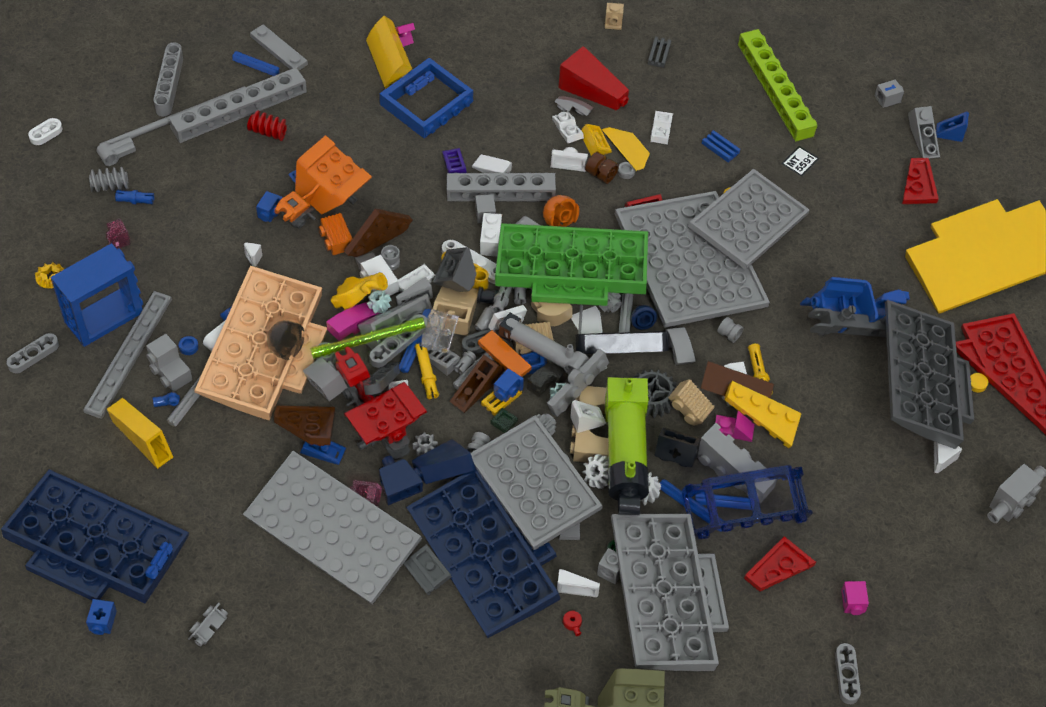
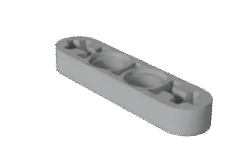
(401, 344)

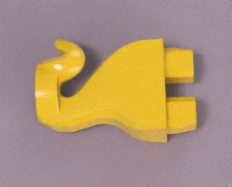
(355, 289)

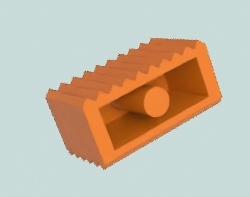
(335, 233)

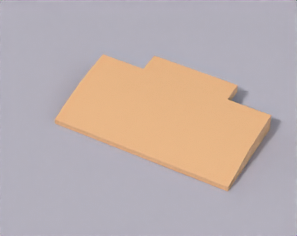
(241, 366)

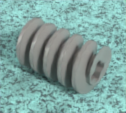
(108, 179)

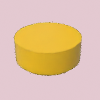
(978, 382)

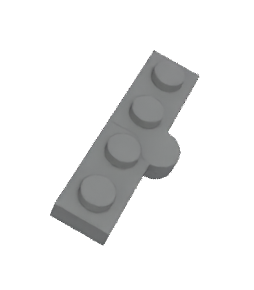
(578, 382)

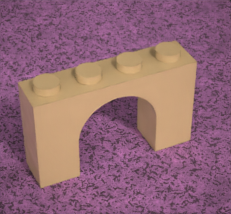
(587, 443)

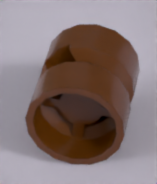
(601, 167)

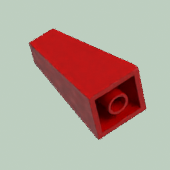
(590, 79)

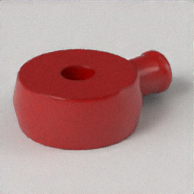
(572, 625)

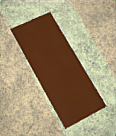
(719, 377)

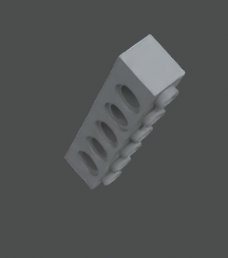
(502, 185)

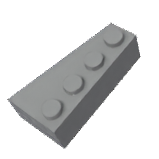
(726, 459)

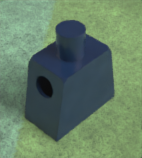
(398, 480)

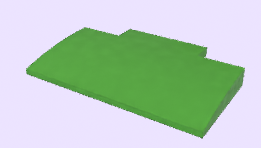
(572, 262)

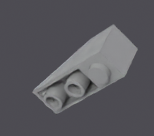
(924, 131)

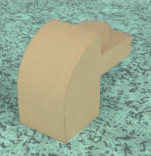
(552, 312)

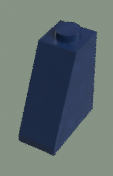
(443, 462)

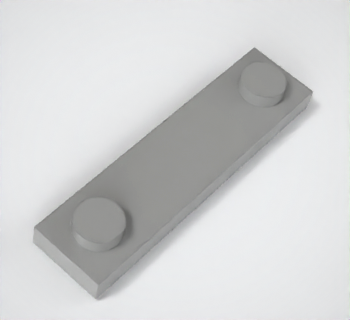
(278, 48)

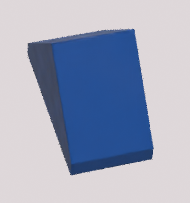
(953, 128)

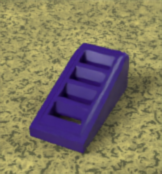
(456, 164)

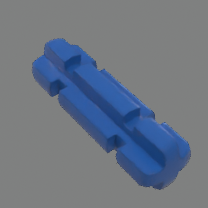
(419, 83)
(158, 560)

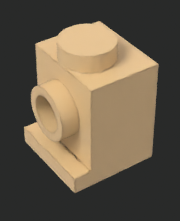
(614, 16)

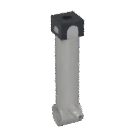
(513, 329)

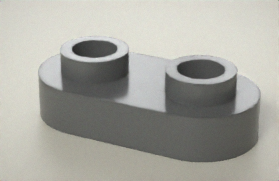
(472, 340)

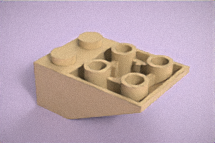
(459, 304)

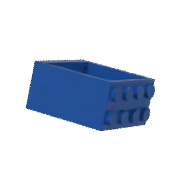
(88, 279)

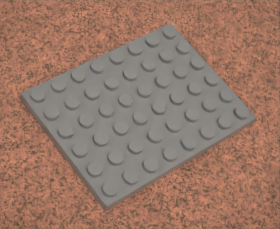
(686, 272)

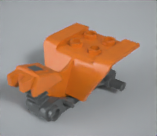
(322, 183)

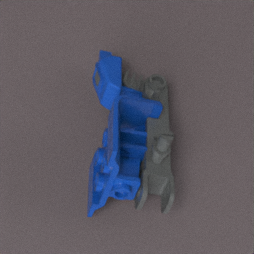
(850, 308)

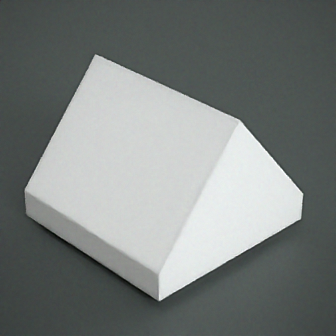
(253, 253)

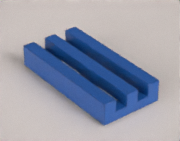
(723, 144)

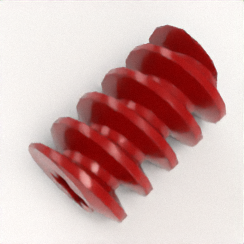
(267, 126)

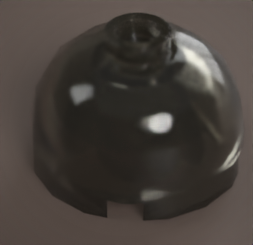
(285, 339)

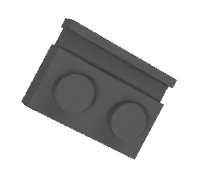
(427, 569)

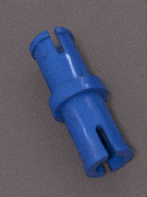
(134, 197)

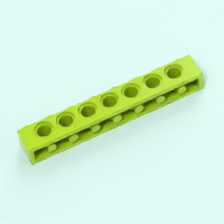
(777, 85)

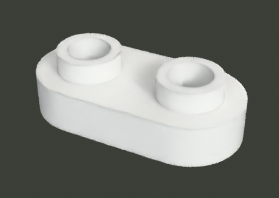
(44, 132)

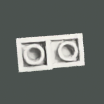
(567, 127)

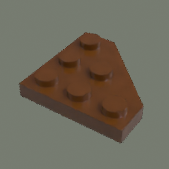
(377, 230)
(307, 422)

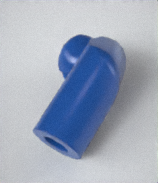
(168, 399)

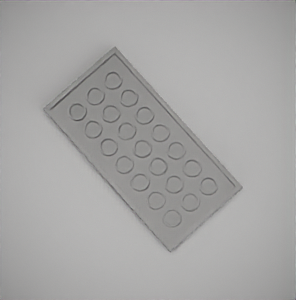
(332, 527)

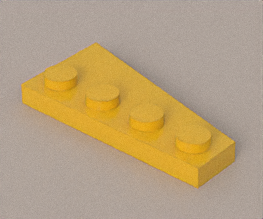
(765, 412)

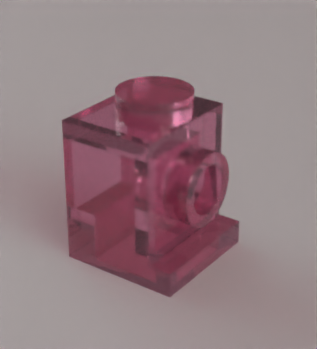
(117, 234)
(372, 488)

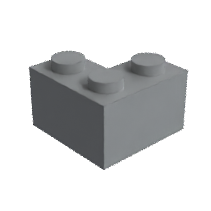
(167, 364)

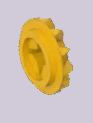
(41, 275)

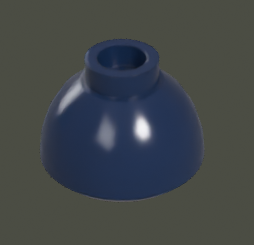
(643, 317)

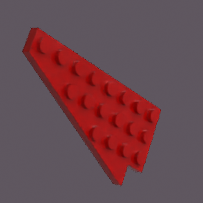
(1004, 355)

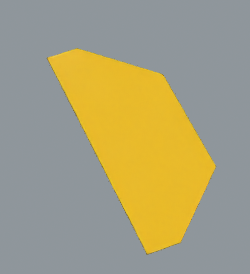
(629, 146)

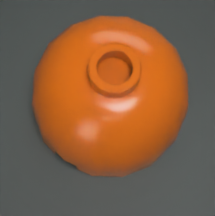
(560, 209)

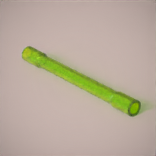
(408, 326)

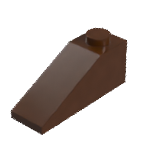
(477, 383)

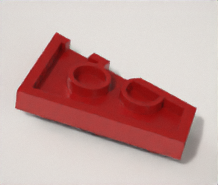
(920, 183)
(778, 565)

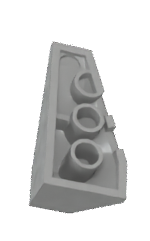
(394, 317)

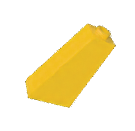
(141, 432)

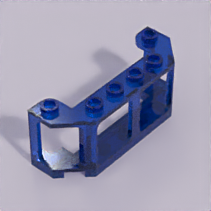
(749, 478)

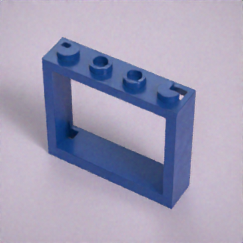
(396, 90)

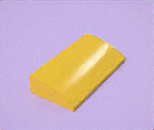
(388, 52)

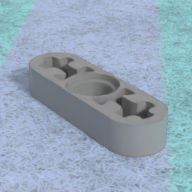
(35, 345)
(852, 666)

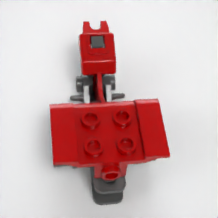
(379, 417)

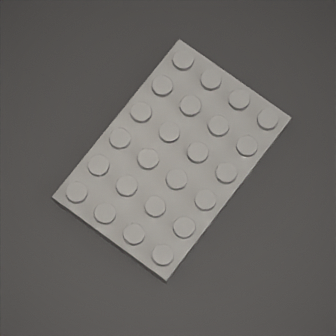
(748, 218)
(535, 482)

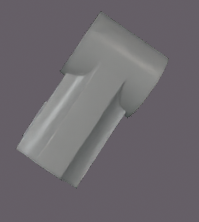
(111, 153)

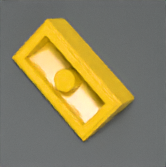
(595, 140)

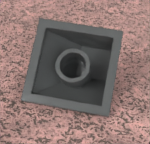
(456, 270)

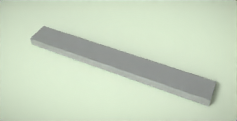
(127, 355)

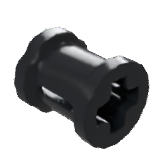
(486, 296)

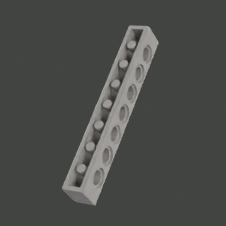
(237, 105)

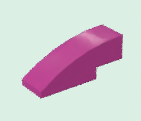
(347, 321)

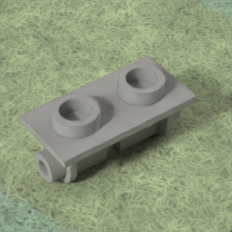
(202, 631)

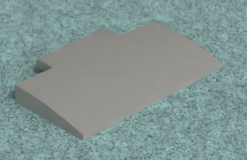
(668, 592)

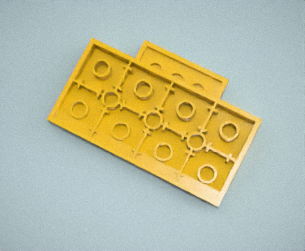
(980, 253)

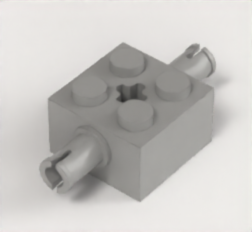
(1016, 493)

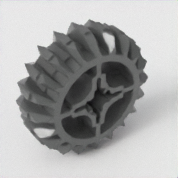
(663, 388)

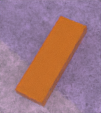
(504, 354)

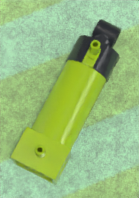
(626, 417)

